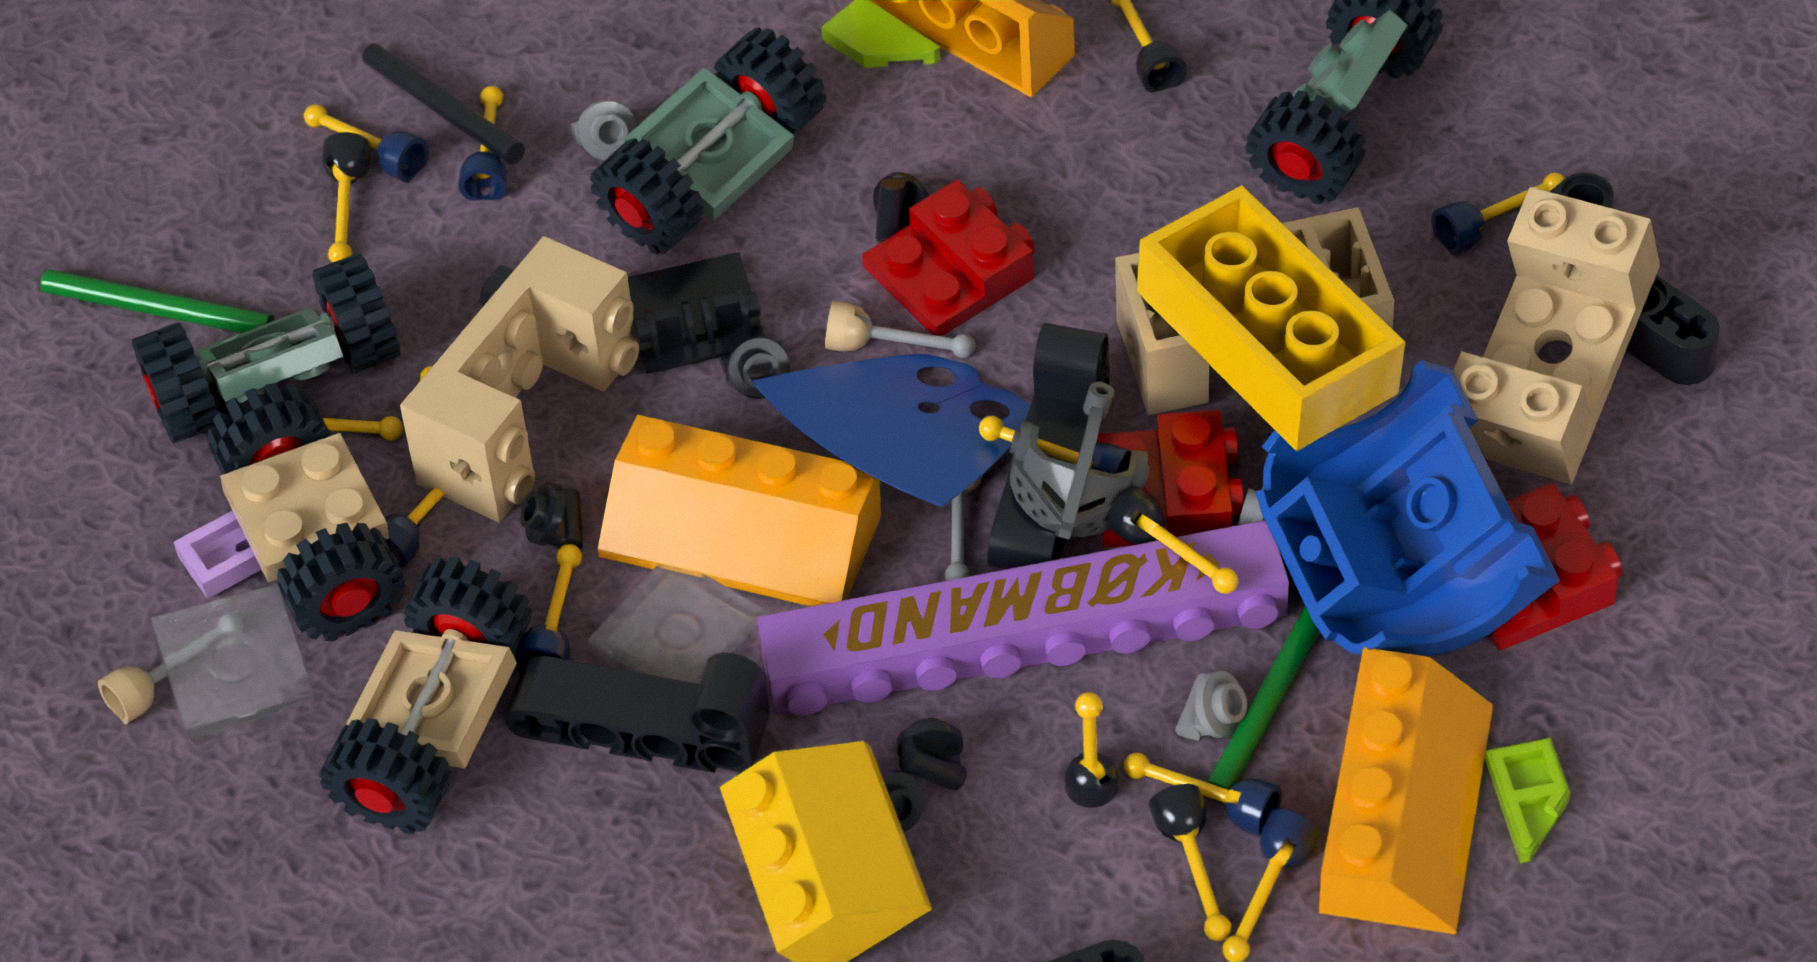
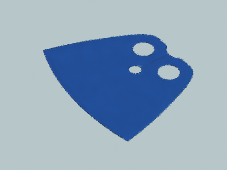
(874, 422)

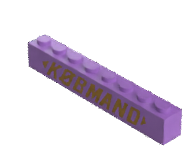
(1018, 619)

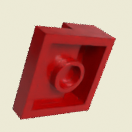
(952, 258)
(1186, 472)
(1585, 569)

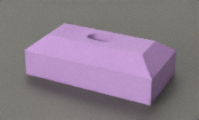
(215, 555)

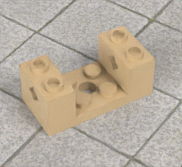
(1576, 282)
(1174, 373)
(465, 414)

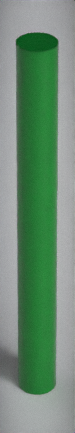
(152, 302)
(1265, 703)

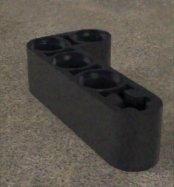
(1673, 330)
(1063, 370)
(646, 714)

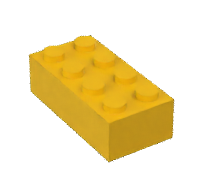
(1270, 317)

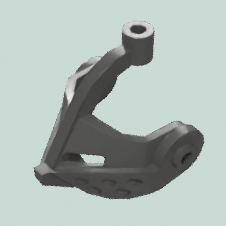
(1072, 482)

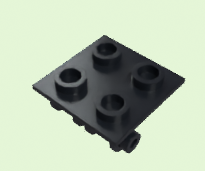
(693, 312)

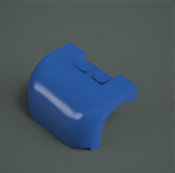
(1402, 526)

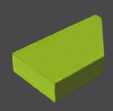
(876, 37)
(1529, 791)

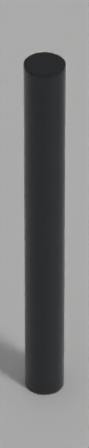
(443, 103)

